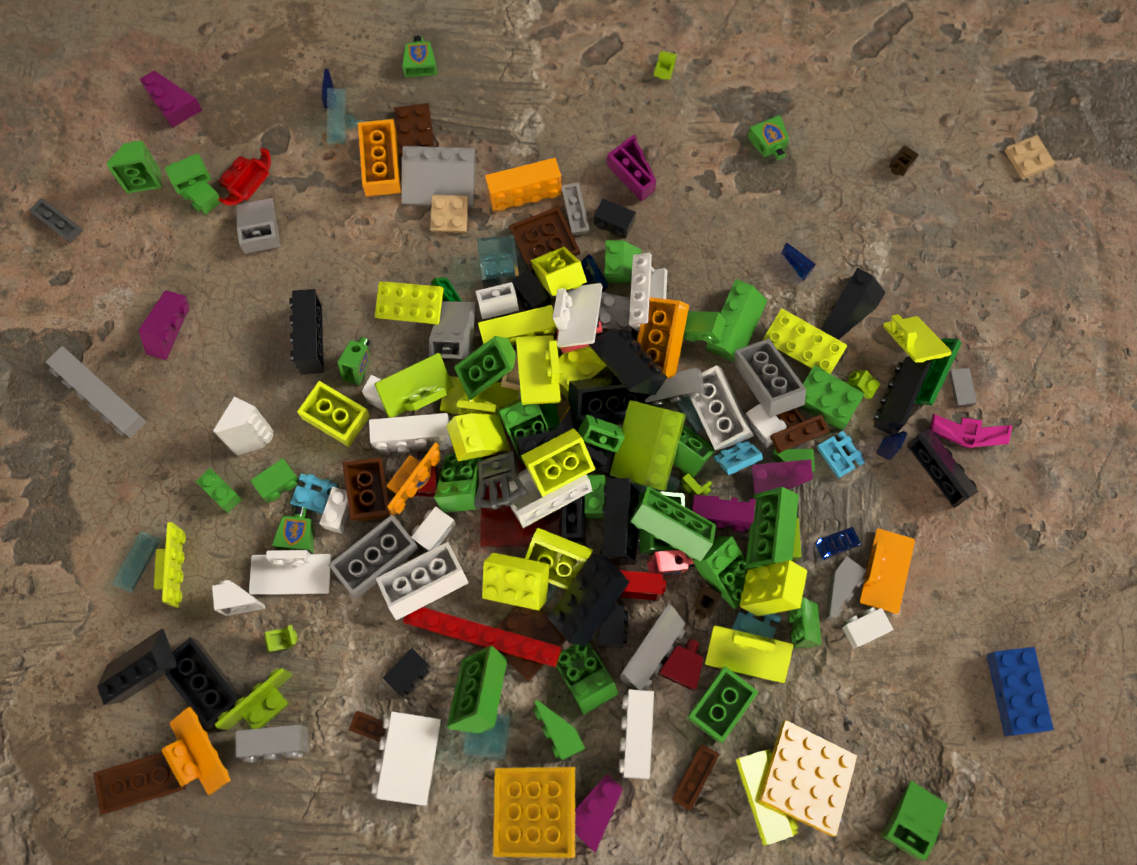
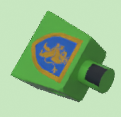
(419, 58)
(770, 137)
(354, 361)
(295, 532)

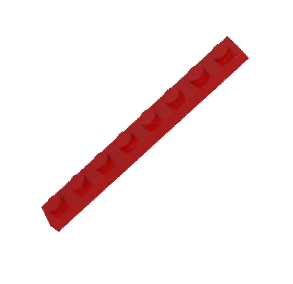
(484, 636)

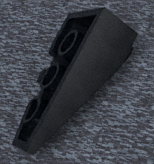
(855, 303)

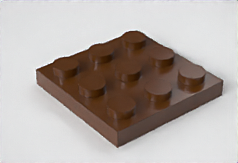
(543, 235)
(534, 625)

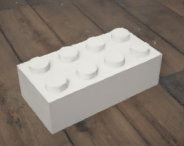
(409, 433)
(421, 581)
(637, 735)

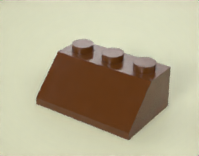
(366, 490)

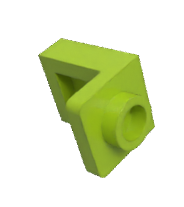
(665, 65)
(864, 382)
(691, 487)
(280, 639)

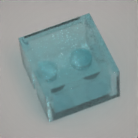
(497, 257)
(490, 743)

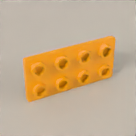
(408, 478)
(887, 571)
(194, 755)

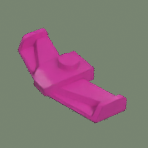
(969, 432)

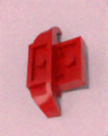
(244, 177)

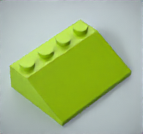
(648, 445)

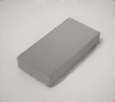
(962, 387)

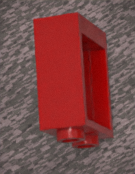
(644, 585)

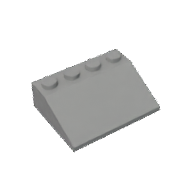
(437, 172)
(653, 649)

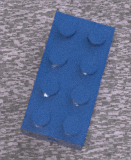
(1019, 691)

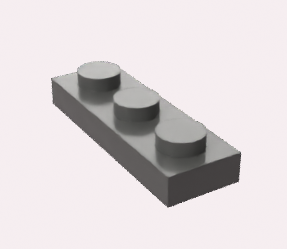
(55, 220)

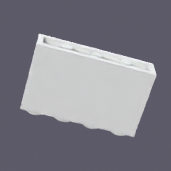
(645, 283)
(534, 506)
(406, 758)

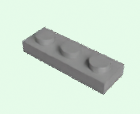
(575, 209)

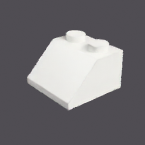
(232, 600)

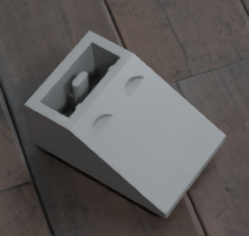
(257, 226)
(455, 331)

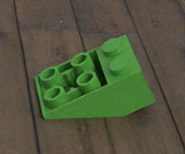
(521, 419)
(457, 484)
(724, 569)
(805, 625)
(586, 677)
(564, 736)
(915, 821)

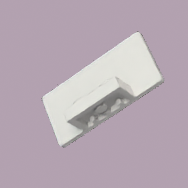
(577, 314)
(290, 573)

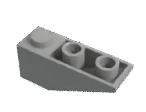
(679, 386)
(842, 582)

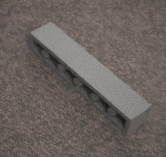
(96, 392)

